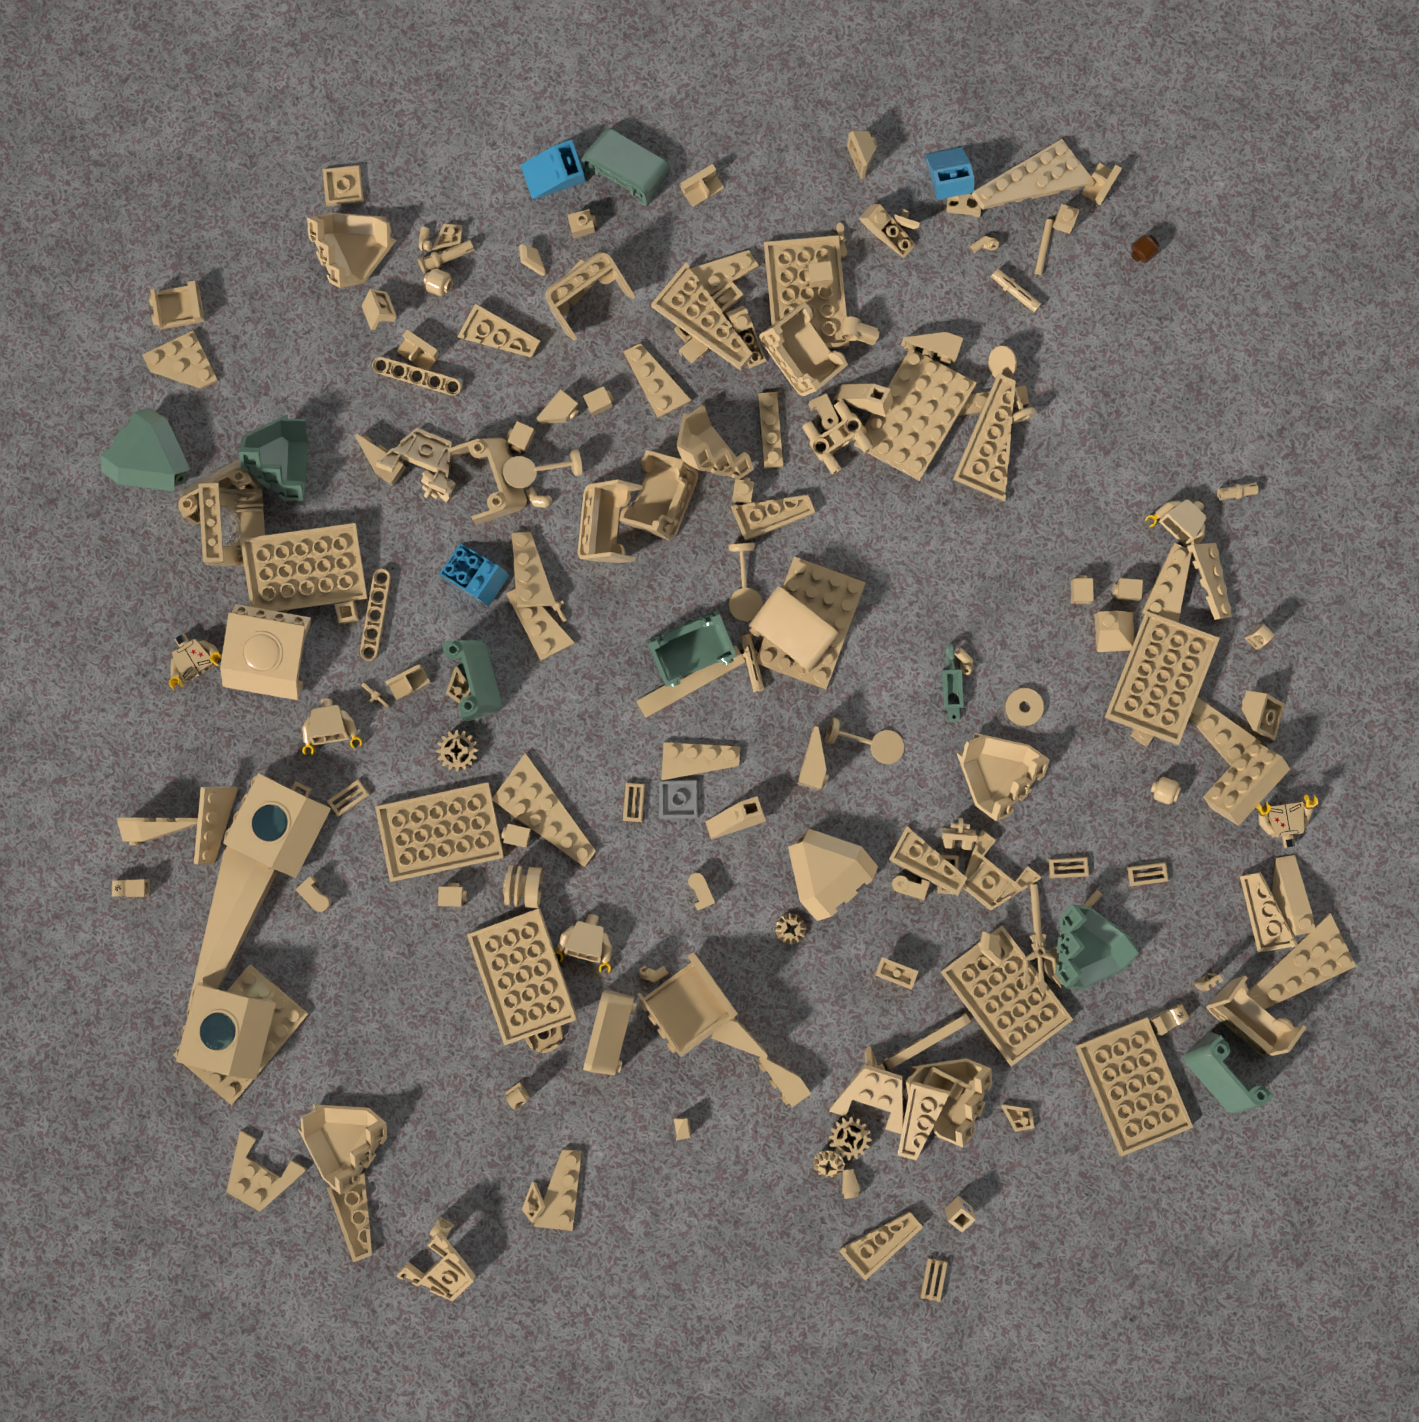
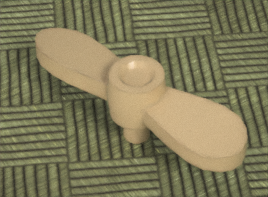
(840, 231)
(557, 606)
(374, 695)

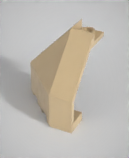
(350, 245)
(706, 450)
(1000, 772)
(828, 871)
(957, 1117)
(342, 1142)

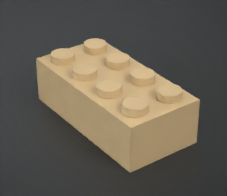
(1246, 783)

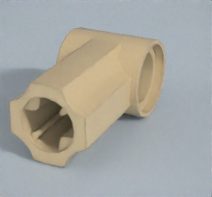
(854, 330)

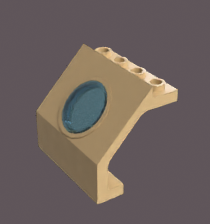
(276, 825)
(225, 1032)

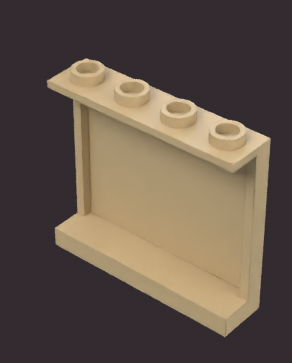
(688, 1007)

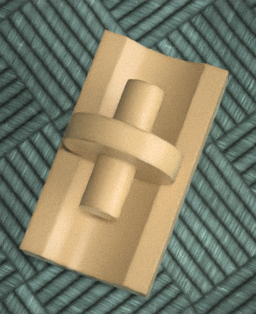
(427, 477)
(959, 831)

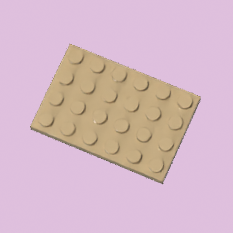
(788, 289)
(922, 414)
(304, 568)
(833, 600)
(1162, 678)
(439, 832)
(522, 976)
(1010, 1016)
(285, 1021)
(1133, 1086)

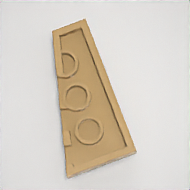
(657, 385)
(763, 517)
(530, 577)
(1212, 579)
(1170, 584)
(541, 629)
(1220, 731)
(692, 759)
(919, 858)
(921, 1114)
(353, 1218)
(879, 1245)

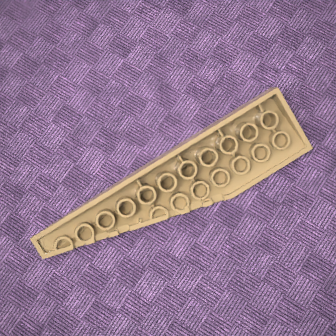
(235, 903)

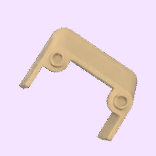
(597, 267)
(508, 498)
(601, 520)
(1252, 1022)
(609, 1033)

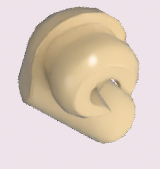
(986, 243)
(424, 244)
(538, 500)
(966, 661)
(652, 975)

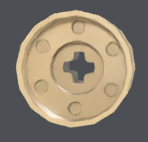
(523, 886)

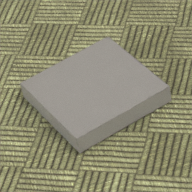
(678, 799)

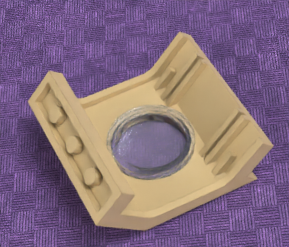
(226, 519)

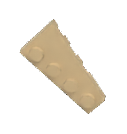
(719, 273)
(495, 332)
(213, 817)
(1267, 921)
(562, 1193)

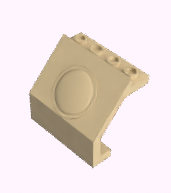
(263, 651)

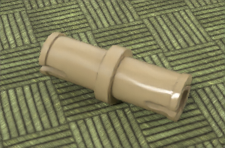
(1237, 491)

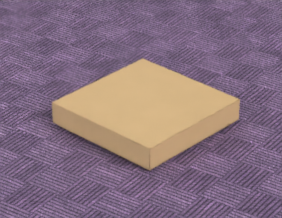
(343, 185)

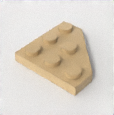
(182, 361)

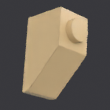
(559, 409)

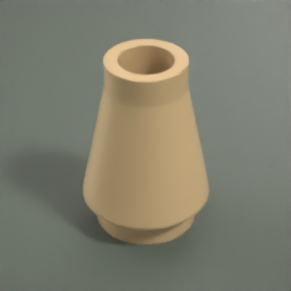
(850, 1185)

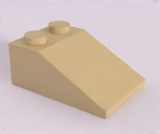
(814, 767)
(737, 1036)

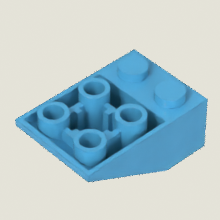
(553, 170)
(950, 173)
(474, 574)

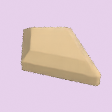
(904, 221)
(449, 236)
(530, 257)
(458, 686)
(990, 947)
(870, 1059)
(1019, 1117)
(533, 1203)

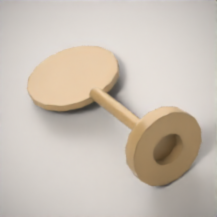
(1004, 361)
(521, 471)
(744, 602)
(885, 746)

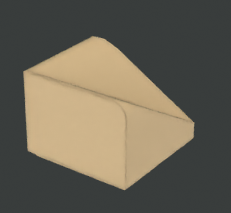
(347, 612)
(682, 1128)

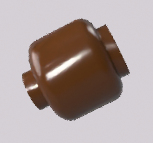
(1144, 248)

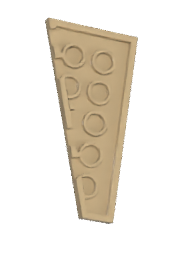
(1039, 176)
(988, 449)
(536, 805)

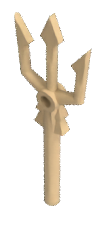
(1038, 945)

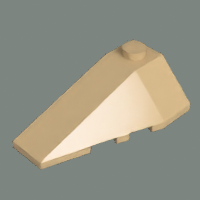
(147, 829)
(1291, 896)

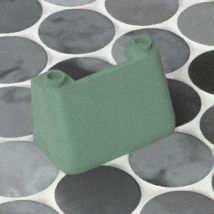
(626, 164)
(691, 648)
(484, 690)
(1207, 1064)

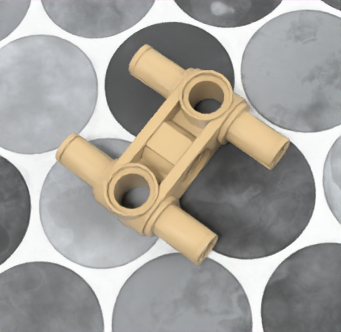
(837, 437)

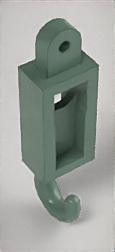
(952, 683)

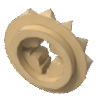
(789, 938)
(836, 1162)

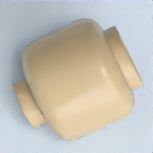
(438, 282)
(1166, 790)

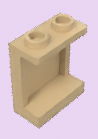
(177, 306)

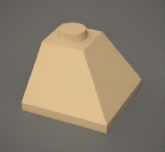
(862, 150)
(1114, 631)
(1263, 713)

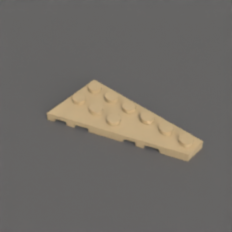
(695, 311)
(1313, 961)

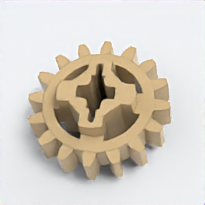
(449, 750)
(840, 1141)

